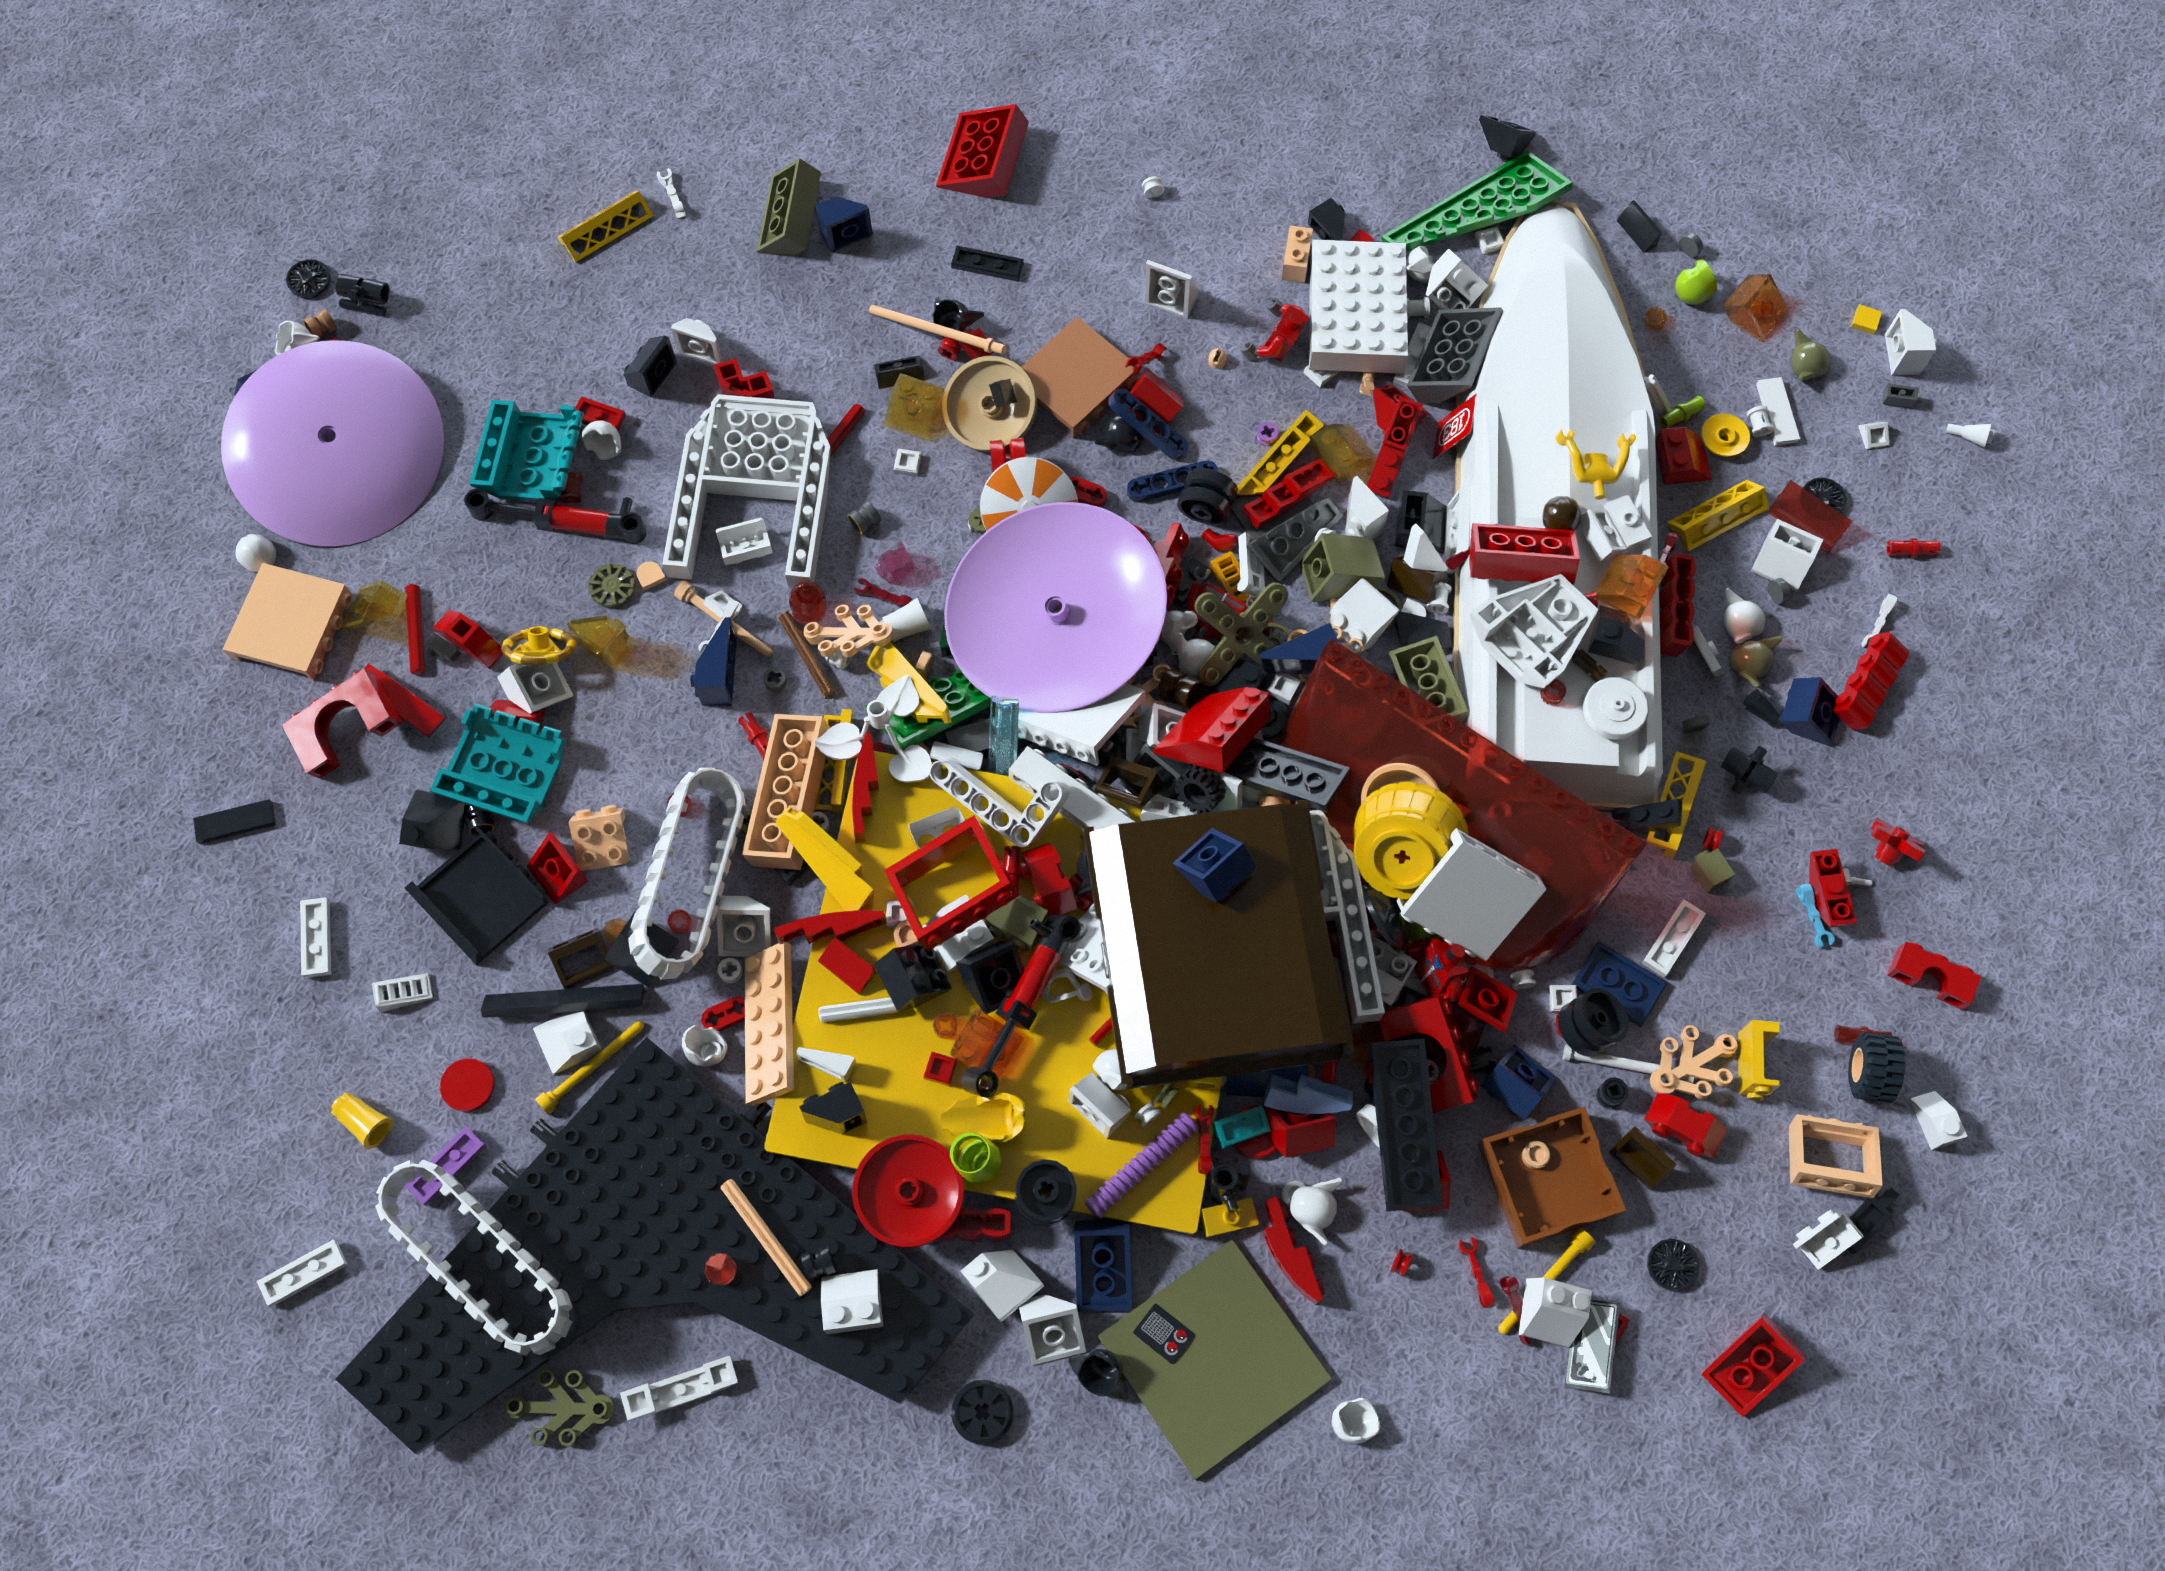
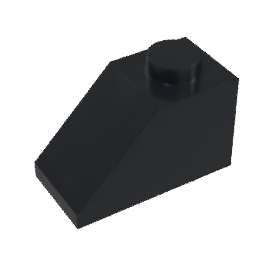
(1327, 220)

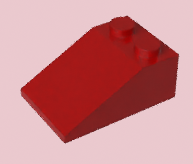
(1753, 1364)

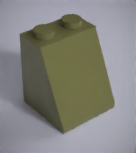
(1338, 564)

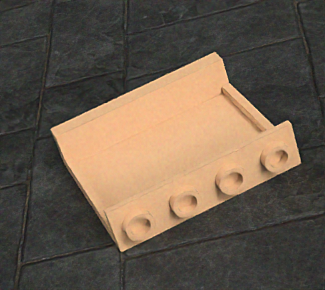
(288, 620)

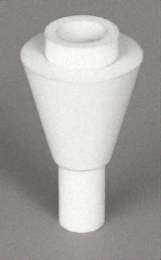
(1977, 434)

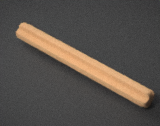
(766, 1237)

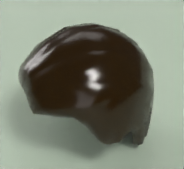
(1561, 513)

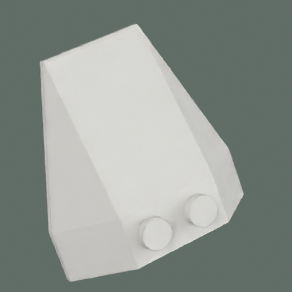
(1534, 628)

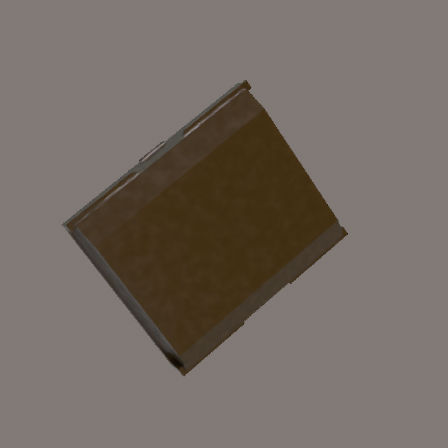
(1209, 982)

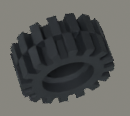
(1193, 796)

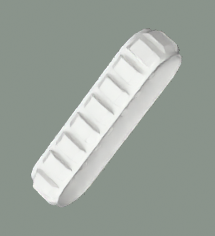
(730, 793)
(388, 1211)

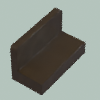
(1413, 582)

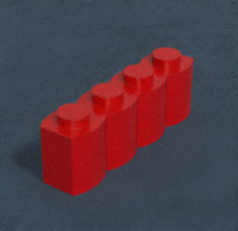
(1676, 605)
(1871, 681)
(974, 1225)

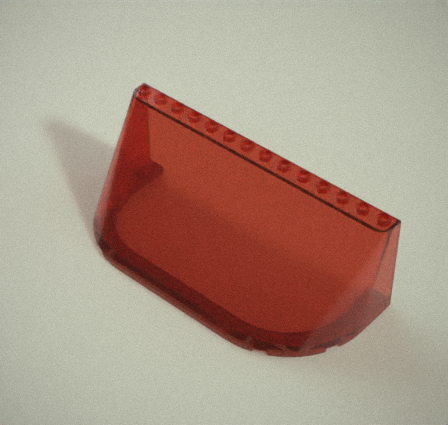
(1371, 720)

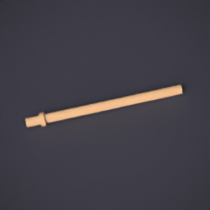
(989, 344)

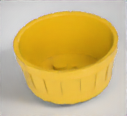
(1409, 820)

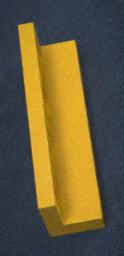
(601, 217)
(1720, 514)
(840, 774)
(1690, 789)

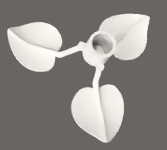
(844, 739)

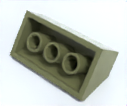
(789, 209)
(1427, 673)

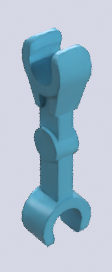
(1806, 896)

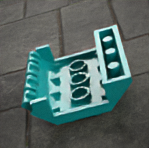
(525, 452)
(502, 764)

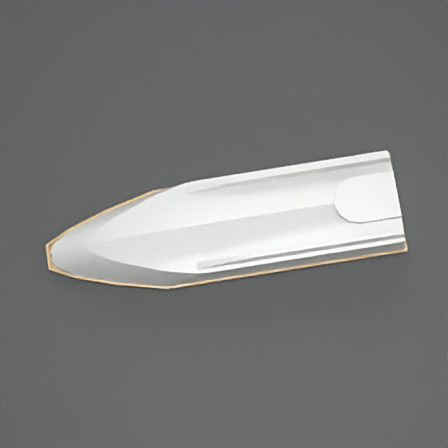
(1554, 365)

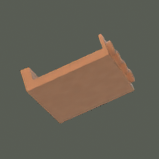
(1078, 375)

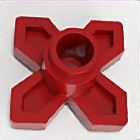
(1895, 843)

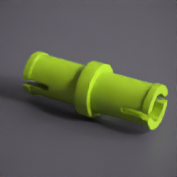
(1682, 412)

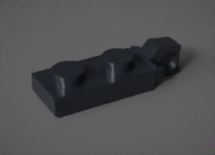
(1872, 1216)

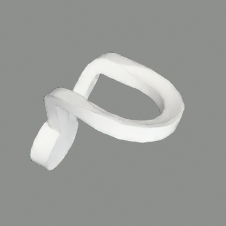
(1082, 991)

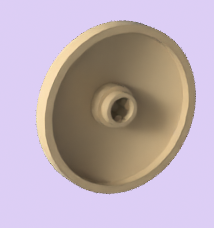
(971, 408)

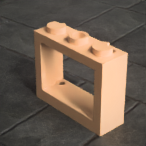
(1834, 1179)

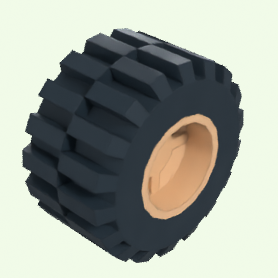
(1876, 1067)

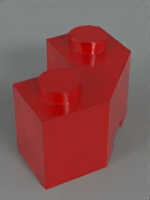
(734, 384)
(1051, 886)
(1673, 1118)

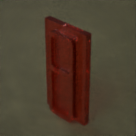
(1810, 514)

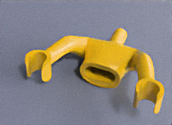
(1594, 467)

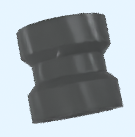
(864, 517)

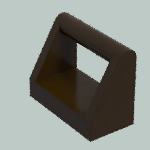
(1133, 773)
(574, 945)
(1642, 1158)

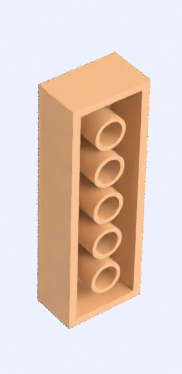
(787, 779)

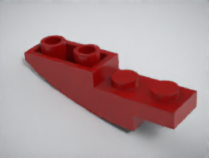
(1394, 446)
(1170, 555)
(1294, 1263)

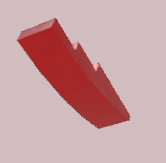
(1287, 494)
(409, 706)
(864, 781)
(841, 924)

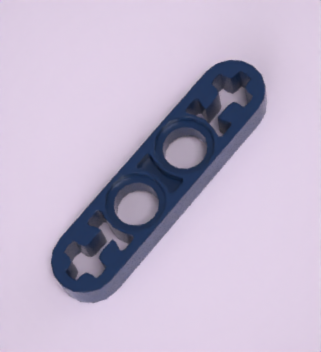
(1150, 420)
(1169, 476)

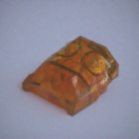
(978, 1039)

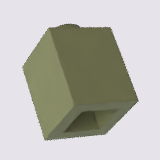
(1712, 870)

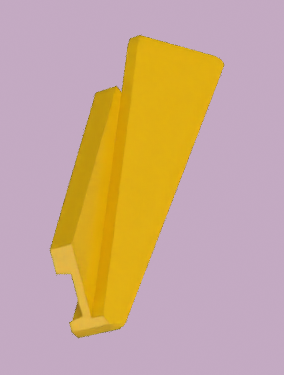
(1280, 455)
(892, 666)
(827, 859)

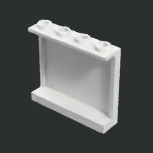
(1084, 729)
(1473, 896)

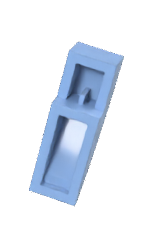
(1307, 1096)

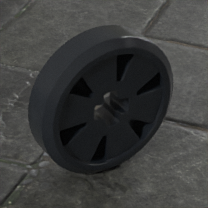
(1000, 1411)

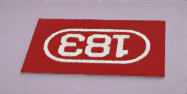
(1454, 426)

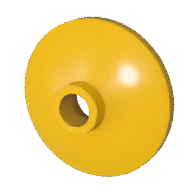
(1729, 427)

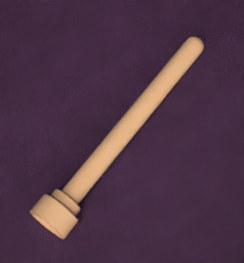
(686, 592)

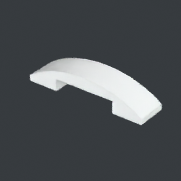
(679, 1389)

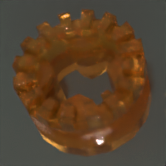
(1658, 313)
(945, 1017)

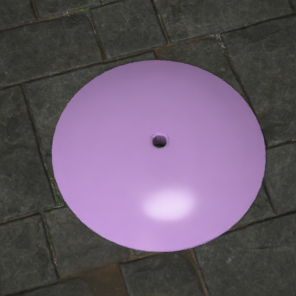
(343, 489)
(1044, 560)

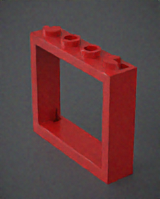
(932, 856)

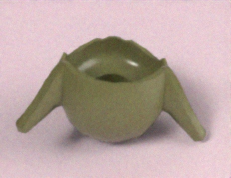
(1809, 358)
(1754, 658)

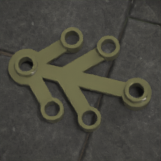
(564, 1408)

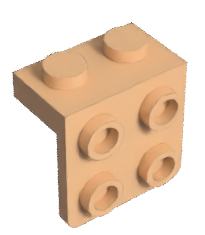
(599, 838)

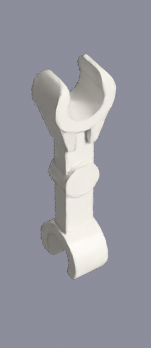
(667, 182)
(1887, 605)
(731, 610)

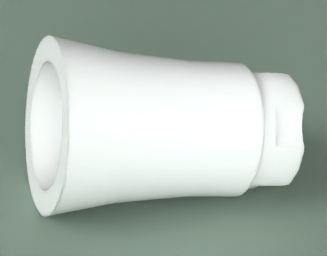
(907, 621)

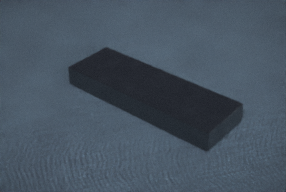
(987, 263)
(234, 821)

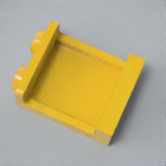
(1751, 1059)

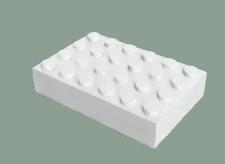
(1358, 306)

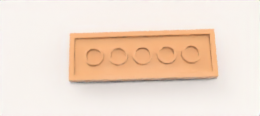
(768, 1024)

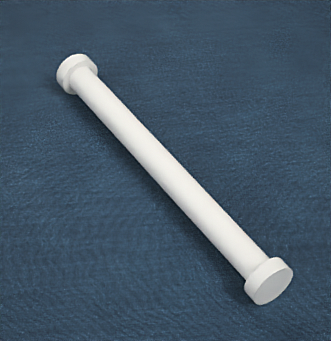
(1618, 1062)

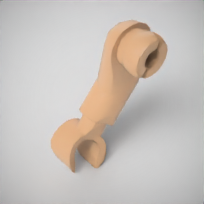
(1367, 383)

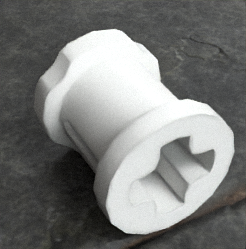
(1418, 307)
(1760, 421)
(1439, 598)

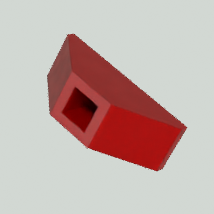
(469, 638)
(1830, 888)

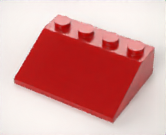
(984, 151)
(1217, 728)

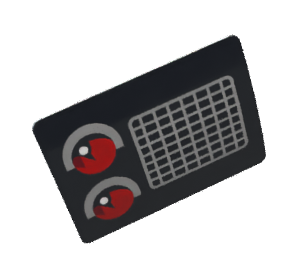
(1163, 1333)

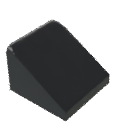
(1003, 393)

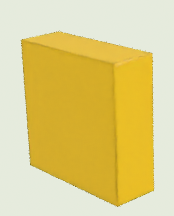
(1866, 319)

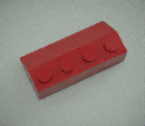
(1522, 553)

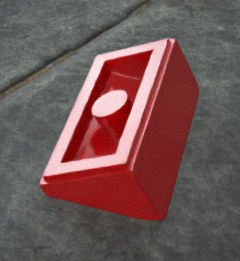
(847, 965)

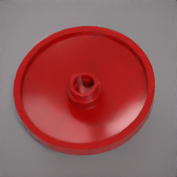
(907, 1191)

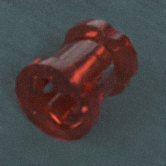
(572, 490)

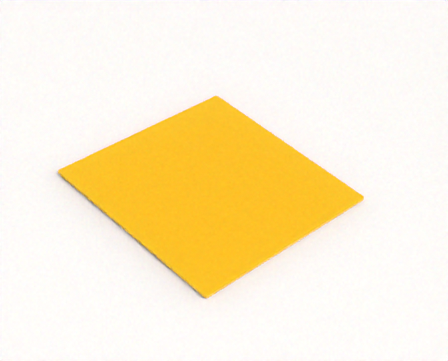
(896, 1047)

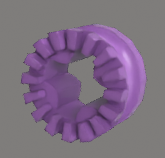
(1271, 428)

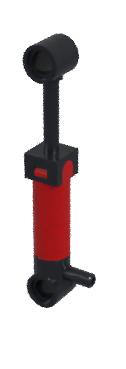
(550, 516)
(1019, 1008)

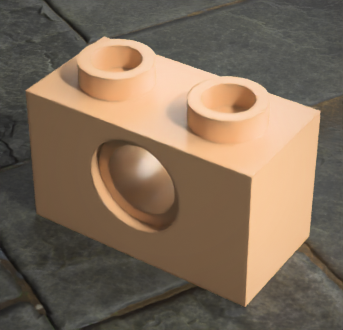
(1297, 254)

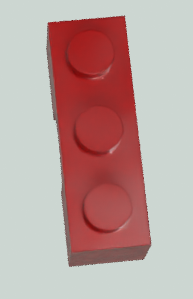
(1956, 982)

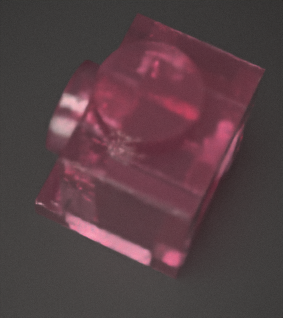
(894, 564)

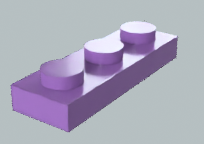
(452, 1159)

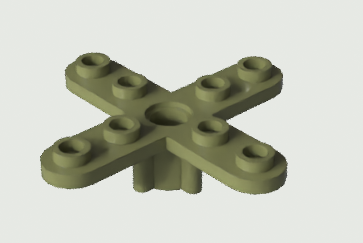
(1228, 622)

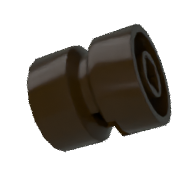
(1181, 689)

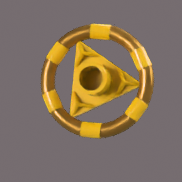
(539, 647)

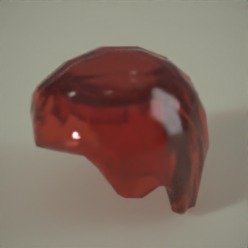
(807, 602)

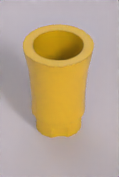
(361, 1120)

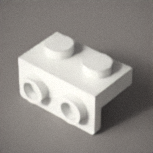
(744, 541)
(1829, 1238)

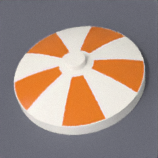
(1023, 485)

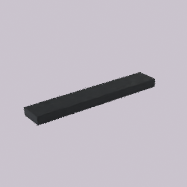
(563, 1000)

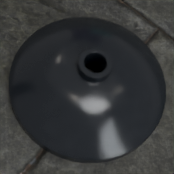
(1387, 918)

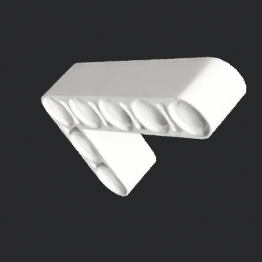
(998, 805)

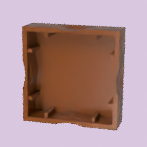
(1565, 1193)

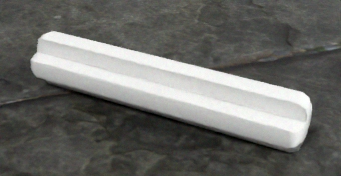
(1657, 395)
(856, 1010)

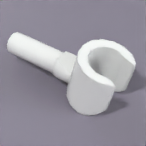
(1853, 880)

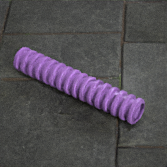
(1141, 1165)

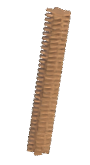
(806, 654)

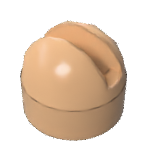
(1221, 361)

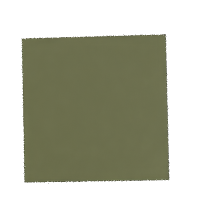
(1235, 1371)

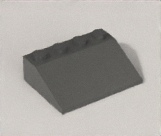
(1453, 353)

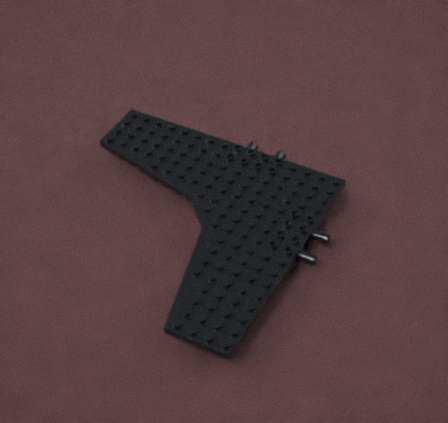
(626, 1220)

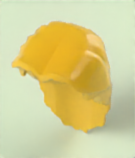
(994, 1117)

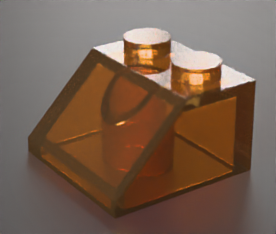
(1756, 306)
(1631, 583)

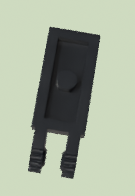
(1650, 816)

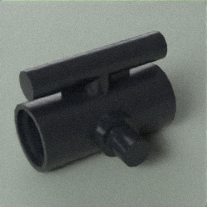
(362, 294)
(1749, 769)
(1227, 1175)

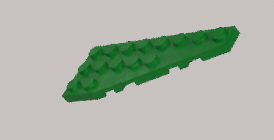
(1503, 194)
(962, 702)

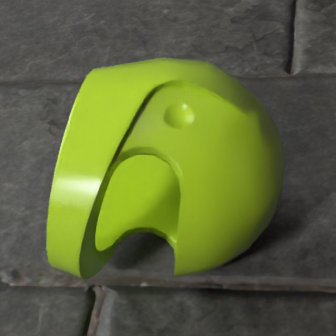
(1696, 284)
(978, 1160)

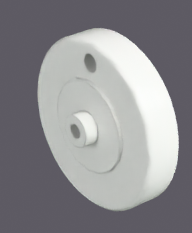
(1615, 708)

